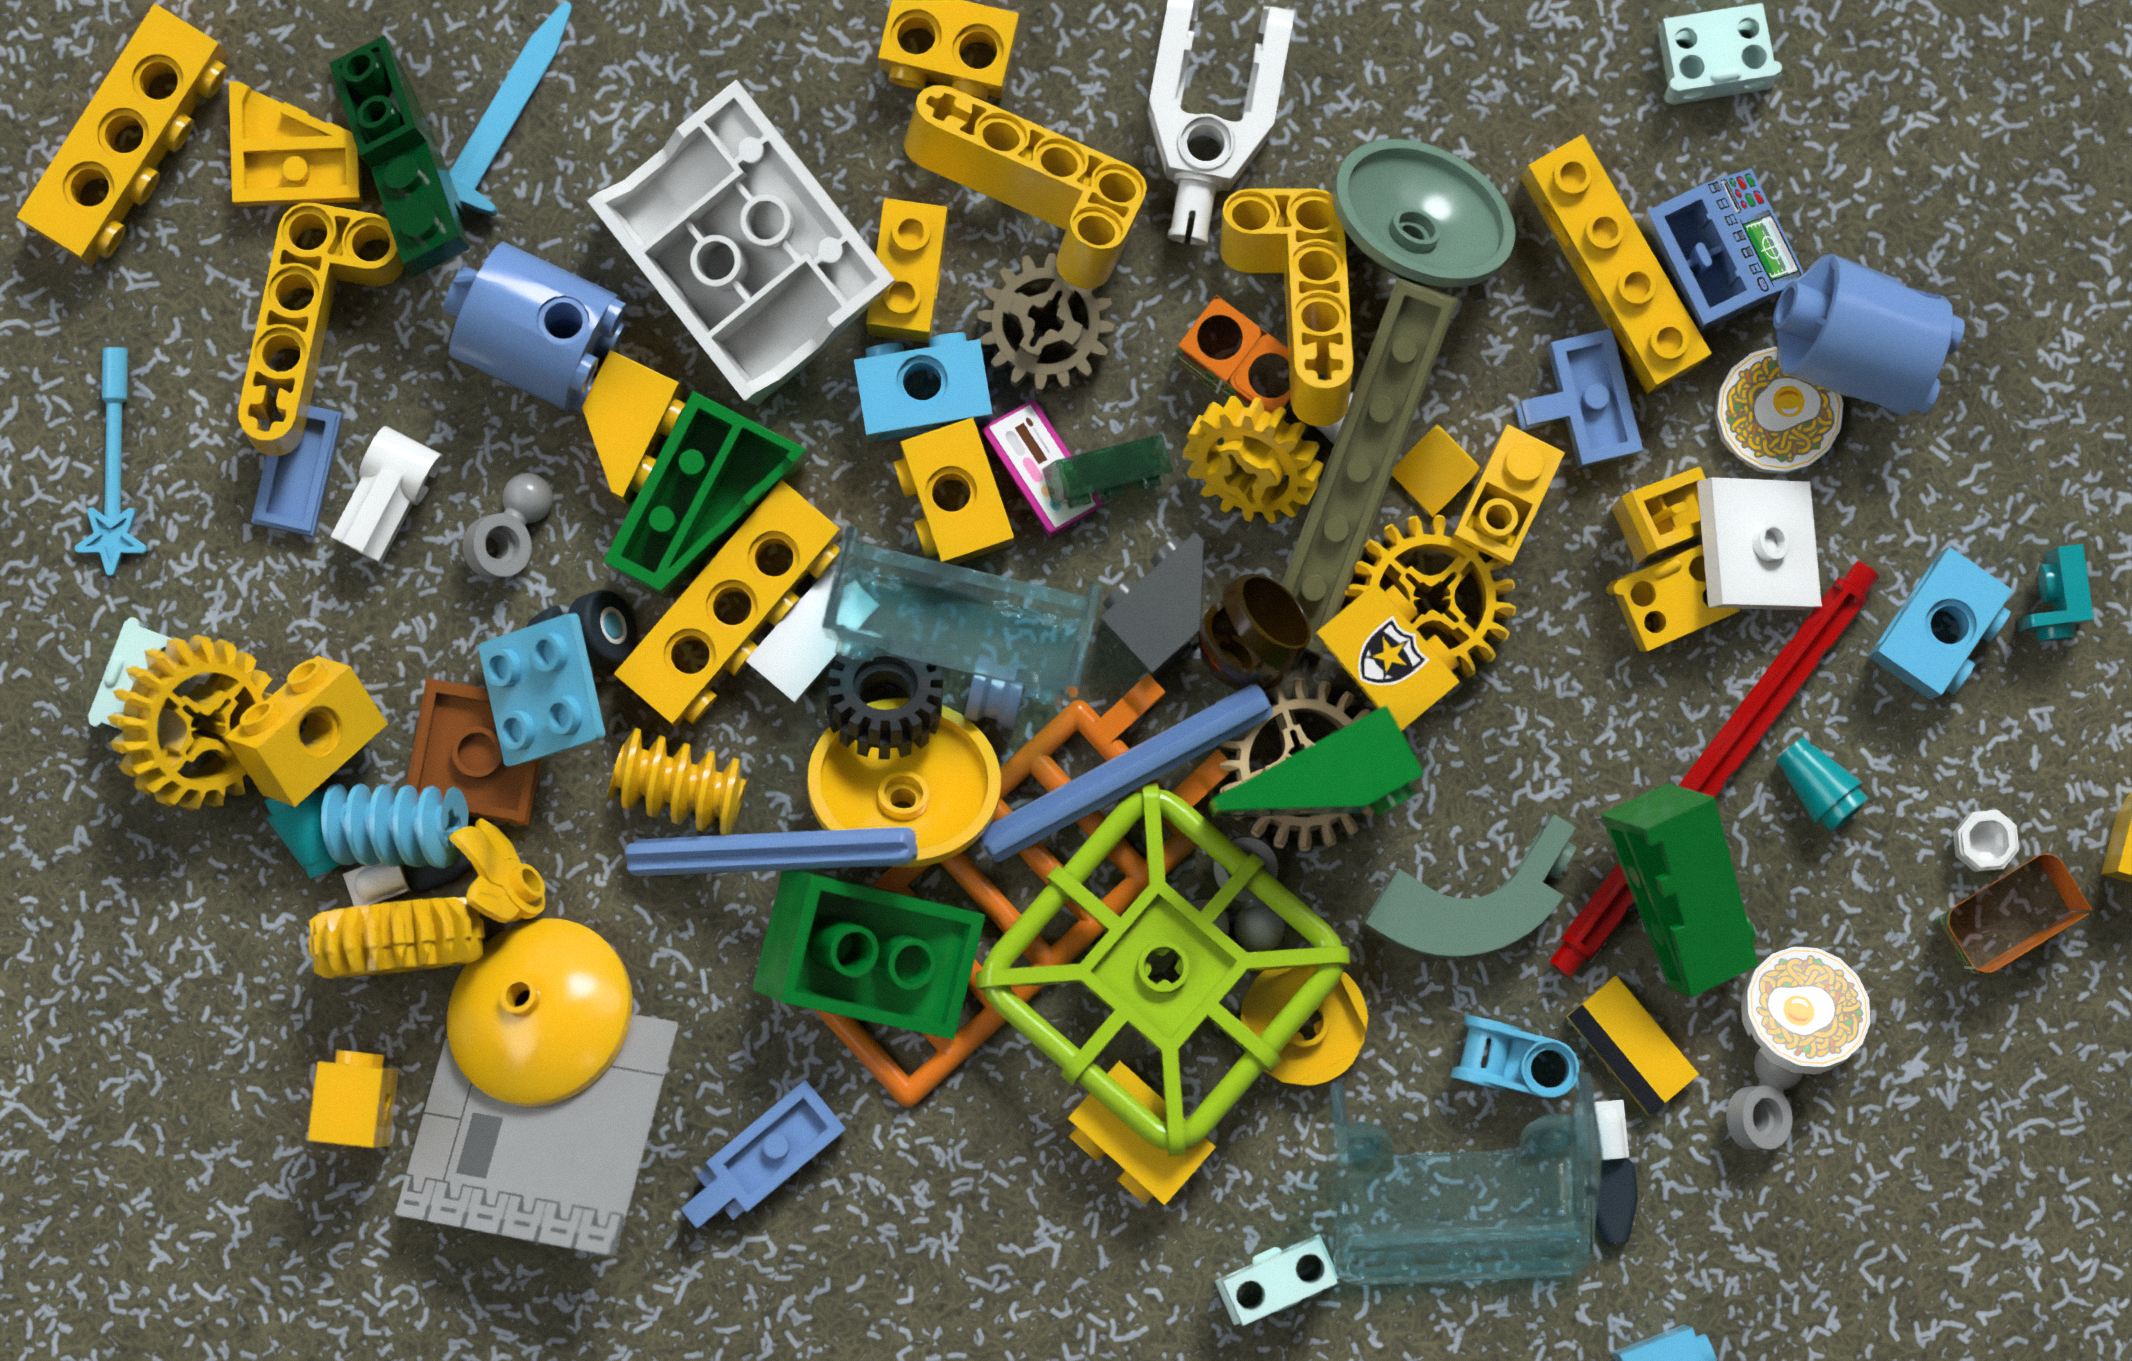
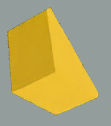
(1660, 515)

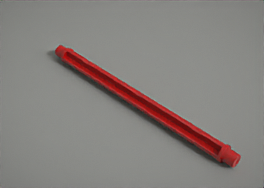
(1729, 749)

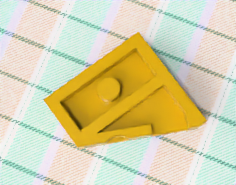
(288, 155)

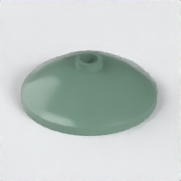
(1423, 213)

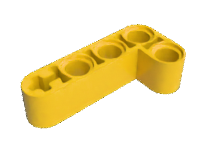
(1033, 172)
(1304, 239)
(307, 327)

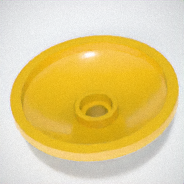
(947, 782)
(564, 1030)

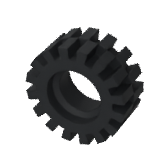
(884, 727)

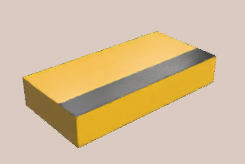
(1632, 1045)

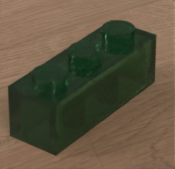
(1107, 472)

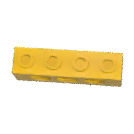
(123, 100)
(1615, 264)
(779, 519)

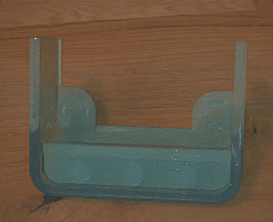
(959, 619)
(1465, 1211)

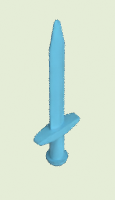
(505, 110)

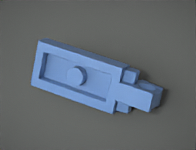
(764, 1155)

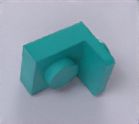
(2067, 586)

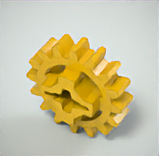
(1253, 459)

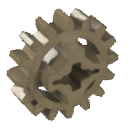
(1019, 309)

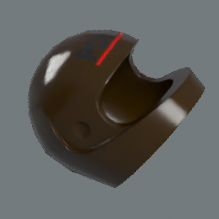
(1254, 634)

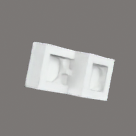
(796, 648)

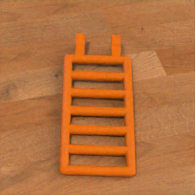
(1032, 759)

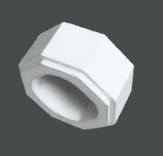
(1986, 840)

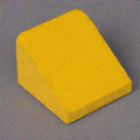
(1435, 470)

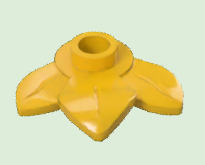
(504, 885)

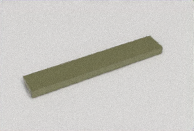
(1366, 451)

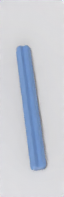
(1126, 772)
(772, 851)

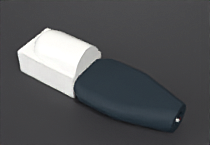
(381, 882)
(1618, 1175)

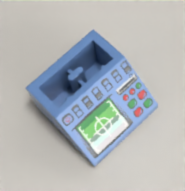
(1721, 248)

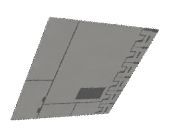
(544, 1170)

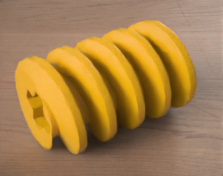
(679, 783)

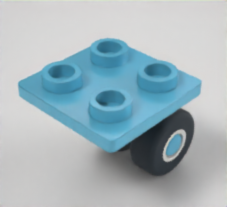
(544, 677)

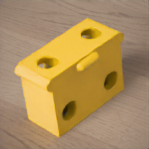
(1671, 592)

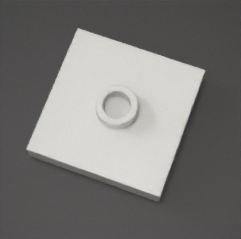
(1759, 544)

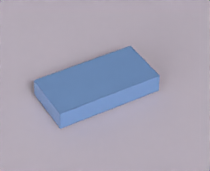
(297, 482)

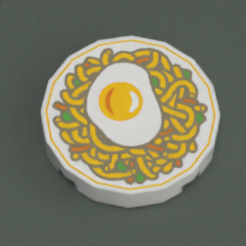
(1775, 418)
(1805, 1010)

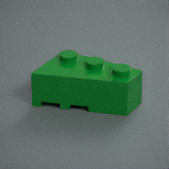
(699, 493)
(1683, 886)

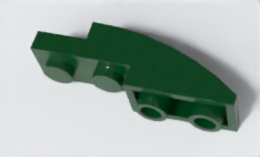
(402, 156)

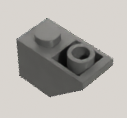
(1163, 611)

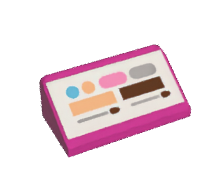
(1024, 446)

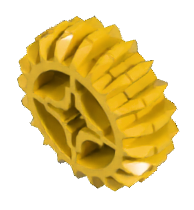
(1409, 579)
(160, 756)
(395, 937)

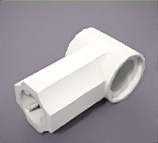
(389, 485)

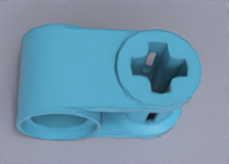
(1510, 1058)

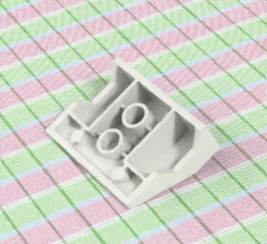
(744, 244)

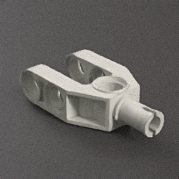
(1238, 140)

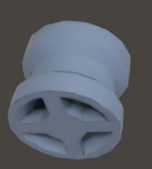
(993, 700)

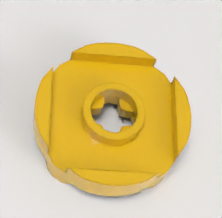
(1337, 1033)

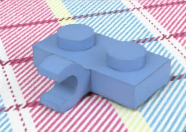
(1589, 398)

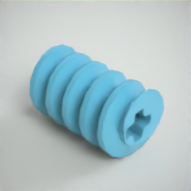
(392, 827)

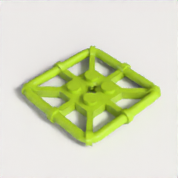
(1163, 1011)

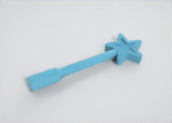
(112, 529)

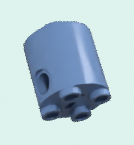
(533, 325)
(1865, 335)

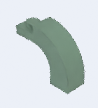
(1452, 927)

